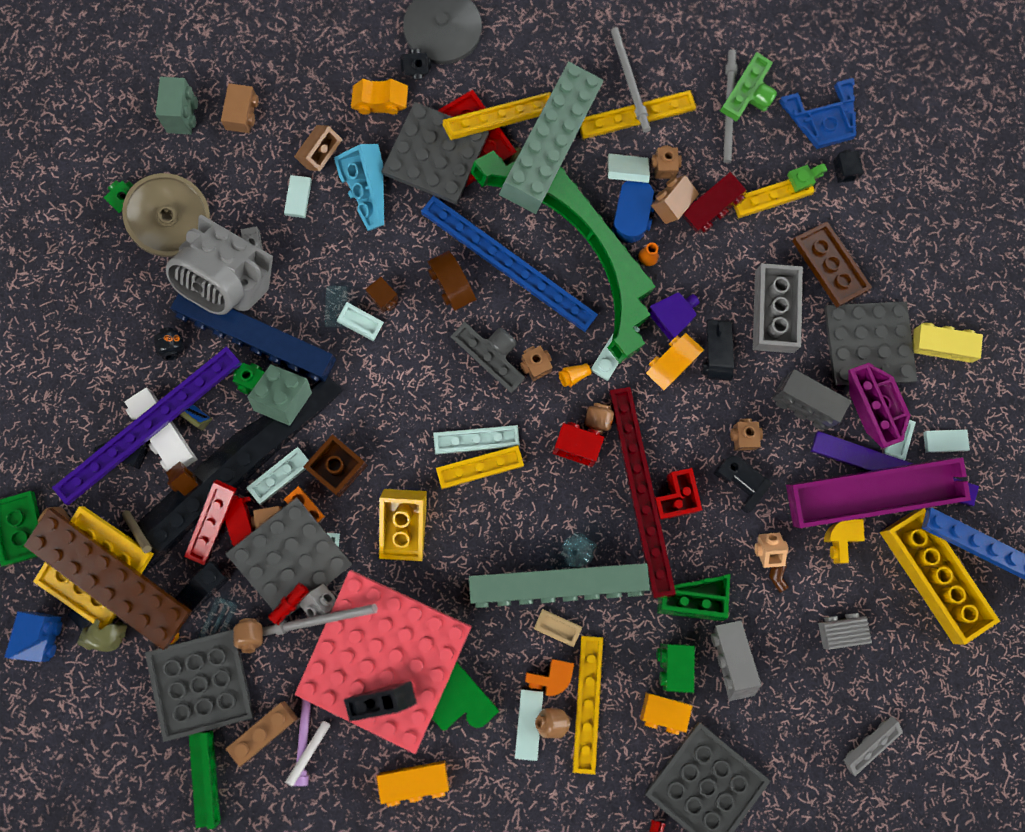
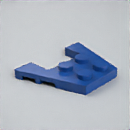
(827, 123)

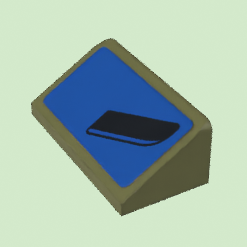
(196, 417)

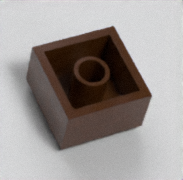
(335, 465)

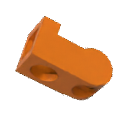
(306, 501)

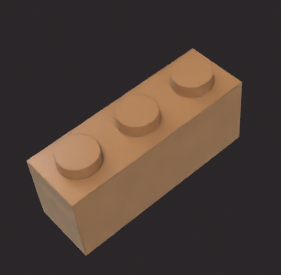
(261, 733)

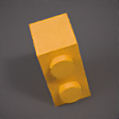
(666, 713)

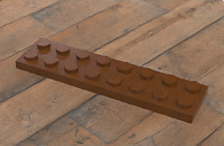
(107, 578)

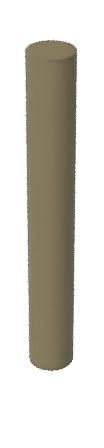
(136, 531)

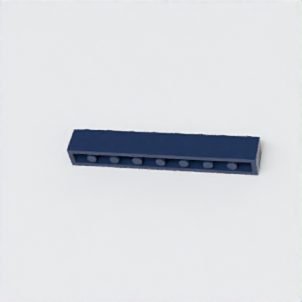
(259, 338)

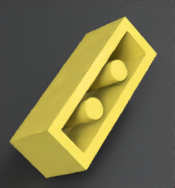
(947, 342)

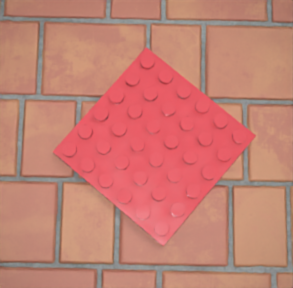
(382, 650)

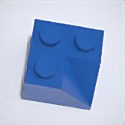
(33, 636)

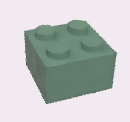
(176, 105)
(280, 394)

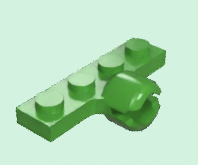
(750, 89)

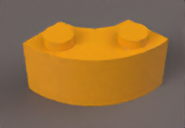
(379, 97)
(674, 360)

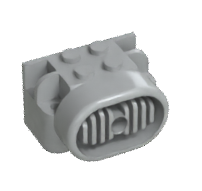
(219, 269)

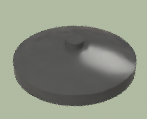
(443, 29)

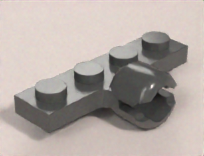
(491, 354)

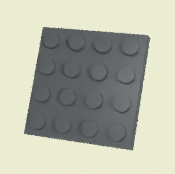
(429, 159)
(870, 335)
(288, 552)
(199, 685)
(706, 784)

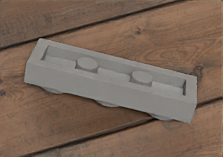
(873, 745)

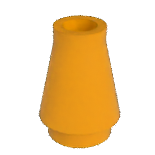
(571, 375)

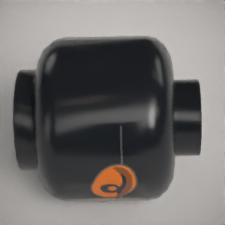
(168, 344)

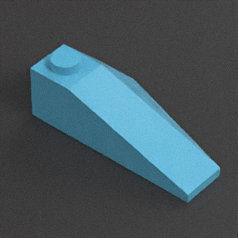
(363, 172)

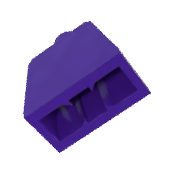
(674, 313)

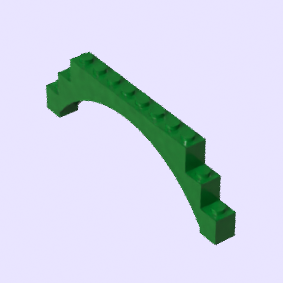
(624, 274)

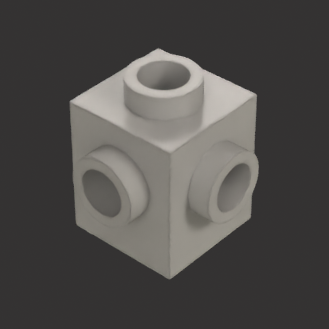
(318, 602)

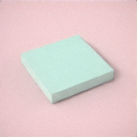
(628, 168)

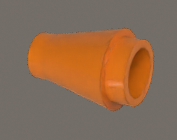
(649, 255)

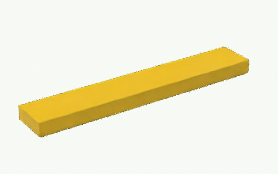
(495, 116)
(626, 117)
(588, 705)

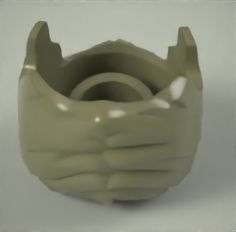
(102, 639)

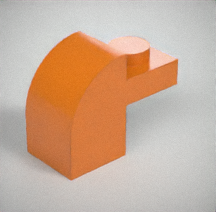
(557, 679)

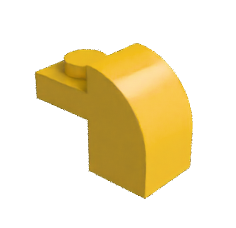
(842, 533)

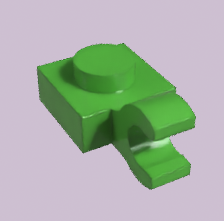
(804, 177)

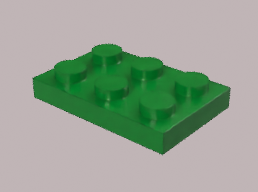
(17, 522)

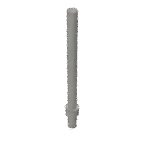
(730, 71)
(640, 111)
(285, 626)

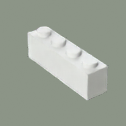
(166, 442)

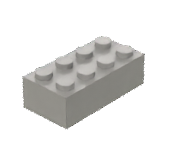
(777, 308)

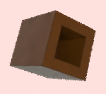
(382, 295)

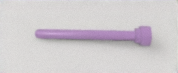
(302, 741)

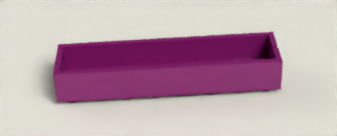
(877, 492)

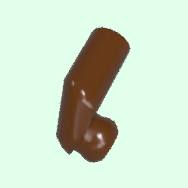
(776, 576)

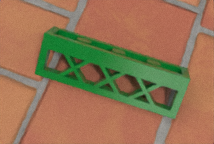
(204, 780)

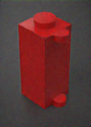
(238, 519)

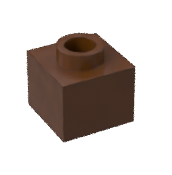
(181, 479)

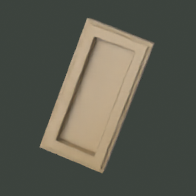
(557, 628)

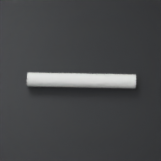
(305, 757)

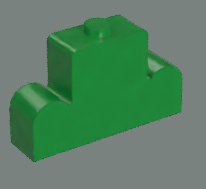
(462, 697)

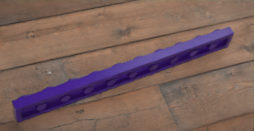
(146, 426)

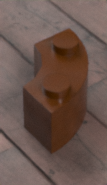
(451, 281)

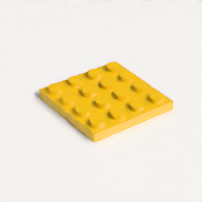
(112, 539)

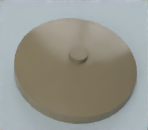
(162, 211)

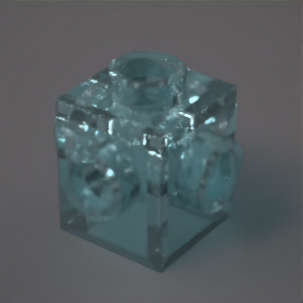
(578, 550)

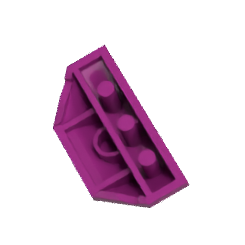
(878, 404)

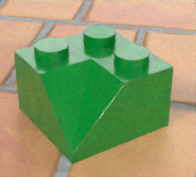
(677, 667)

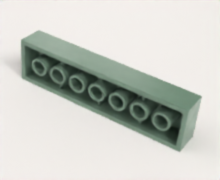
(551, 138)
(559, 583)

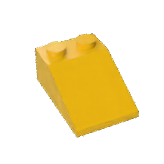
(402, 524)

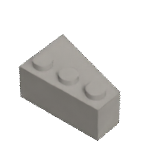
(735, 660)

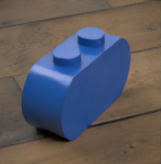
(633, 211)

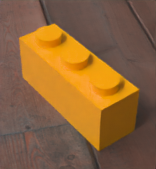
(413, 783)

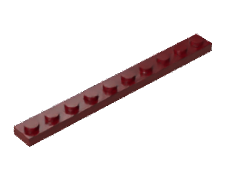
(642, 493)

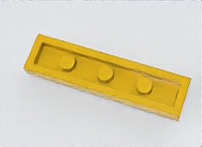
(770, 197)
(479, 467)

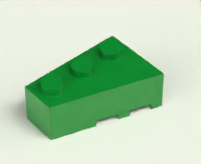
(699, 599)

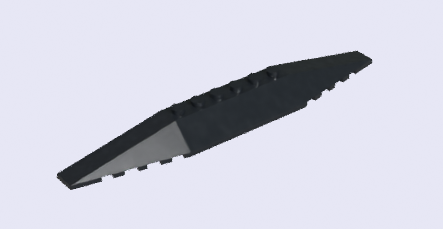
(230, 464)

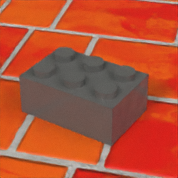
(811, 400)

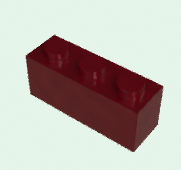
(715, 203)

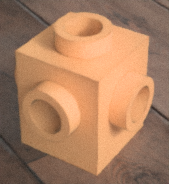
(771, 550)

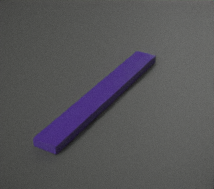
(865, 458)

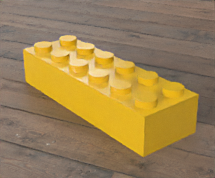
(940, 579)

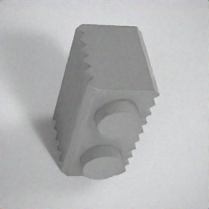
(844, 632)

